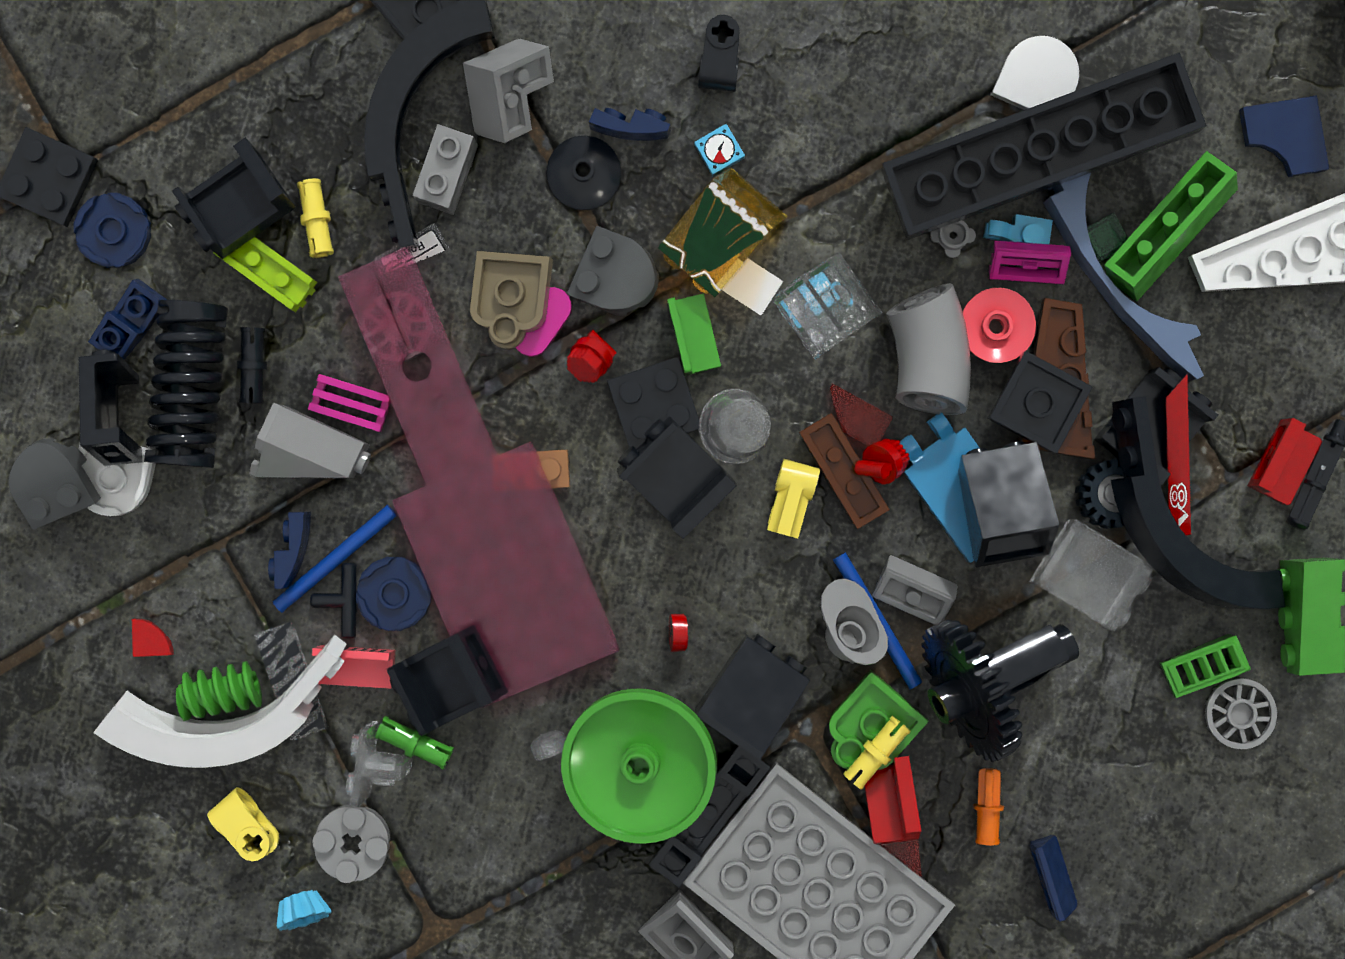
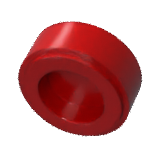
(678, 632)

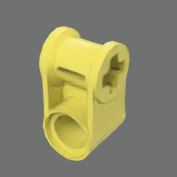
(240, 822)

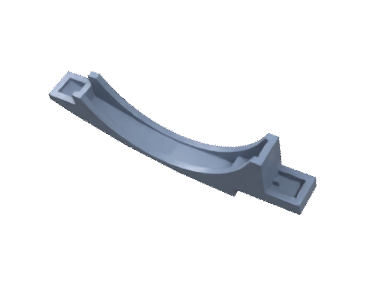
(1162, 336)

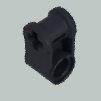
(720, 60)

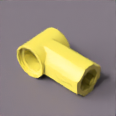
(794, 489)

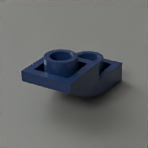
(642, 127)
(129, 321)
(286, 563)

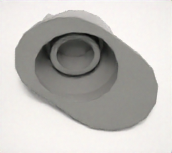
(852, 623)

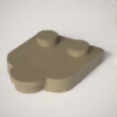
(510, 295)

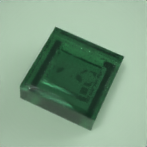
(1106, 237)

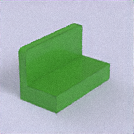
(694, 334)

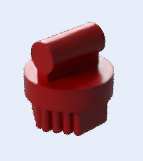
(590, 358)
(883, 461)

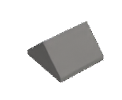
(685, 932)

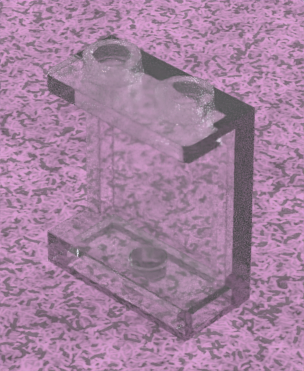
(1093, 575)

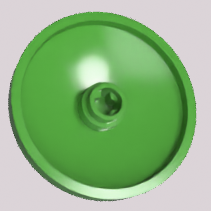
(639, 766)

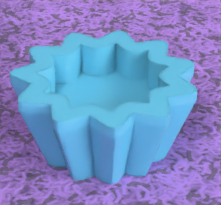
(301, 910)

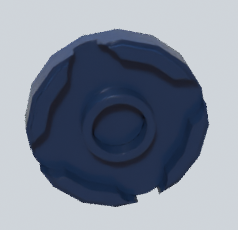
(112, 230)
(393, 594)

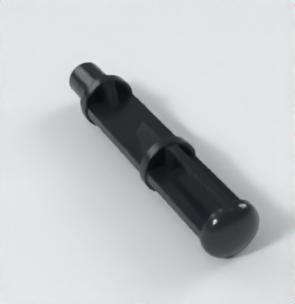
(1318, 477)

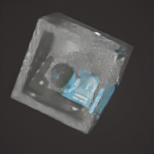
(826, 305)

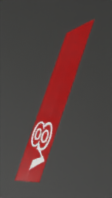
(1179, 455)

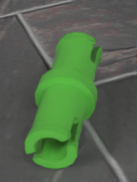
(413, 743)

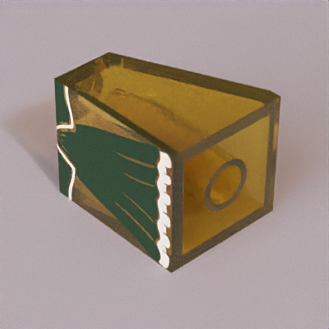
(721, 232)

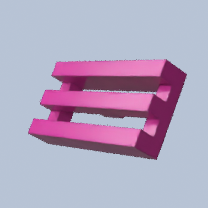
(1030, 257)
(319, 393)

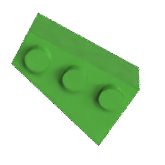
(1312, 616)

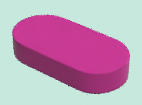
(558, 312)

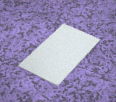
(754, 287)

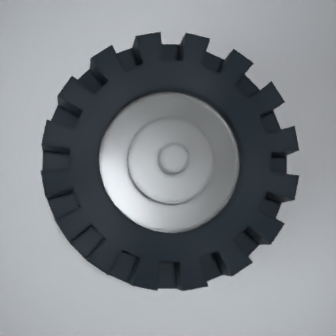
(1097, 494)

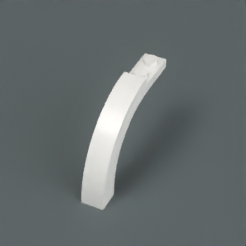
(204, 744)

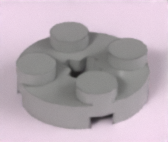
(345, 864)

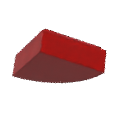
(149, 639)

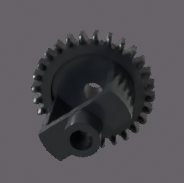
(977, 688)

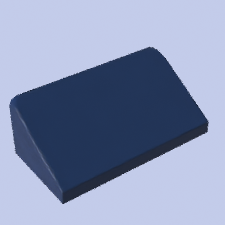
(1053, 877)

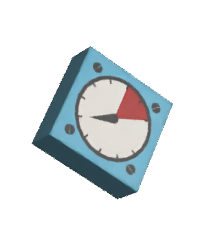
(719, 150)

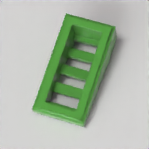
(1224, 672)

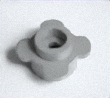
(953, 246)

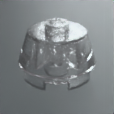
(735, 426)

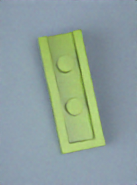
(272, 273)

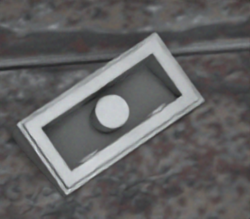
(915, 590)

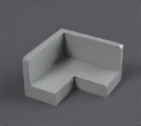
(500, 86)

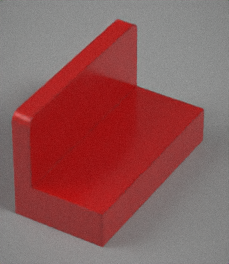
(1285, 461)
(893, 803)

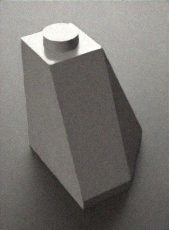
(306, 448)

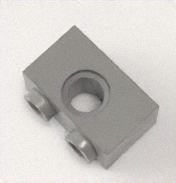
(445, 169)

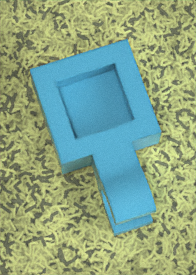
(1023, 229)

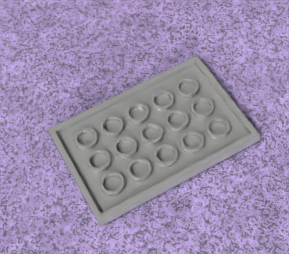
(813, 880)

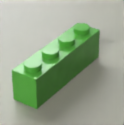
(1171, 226)

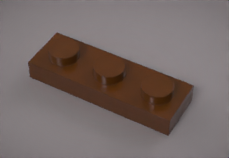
(837, 463)

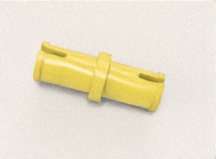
(315, 218)
(876, 752)

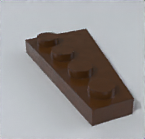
(1062, 344)

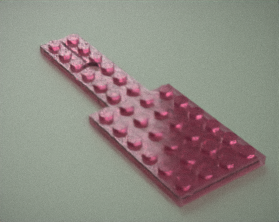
(484, 520)

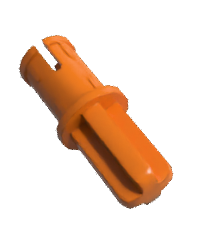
(988, 806)

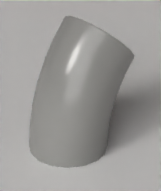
(932, 351)

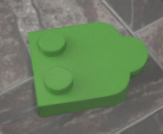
(865, 714)

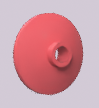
(1016, 320)

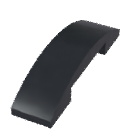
(733, 782)

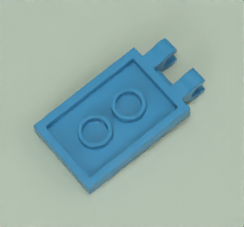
(937, 478)

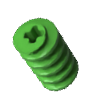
(218, 692)

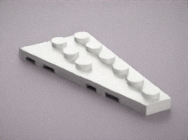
(1287, 252)

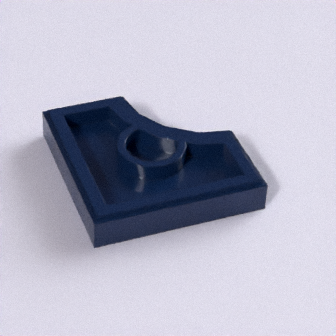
(1290, 132)

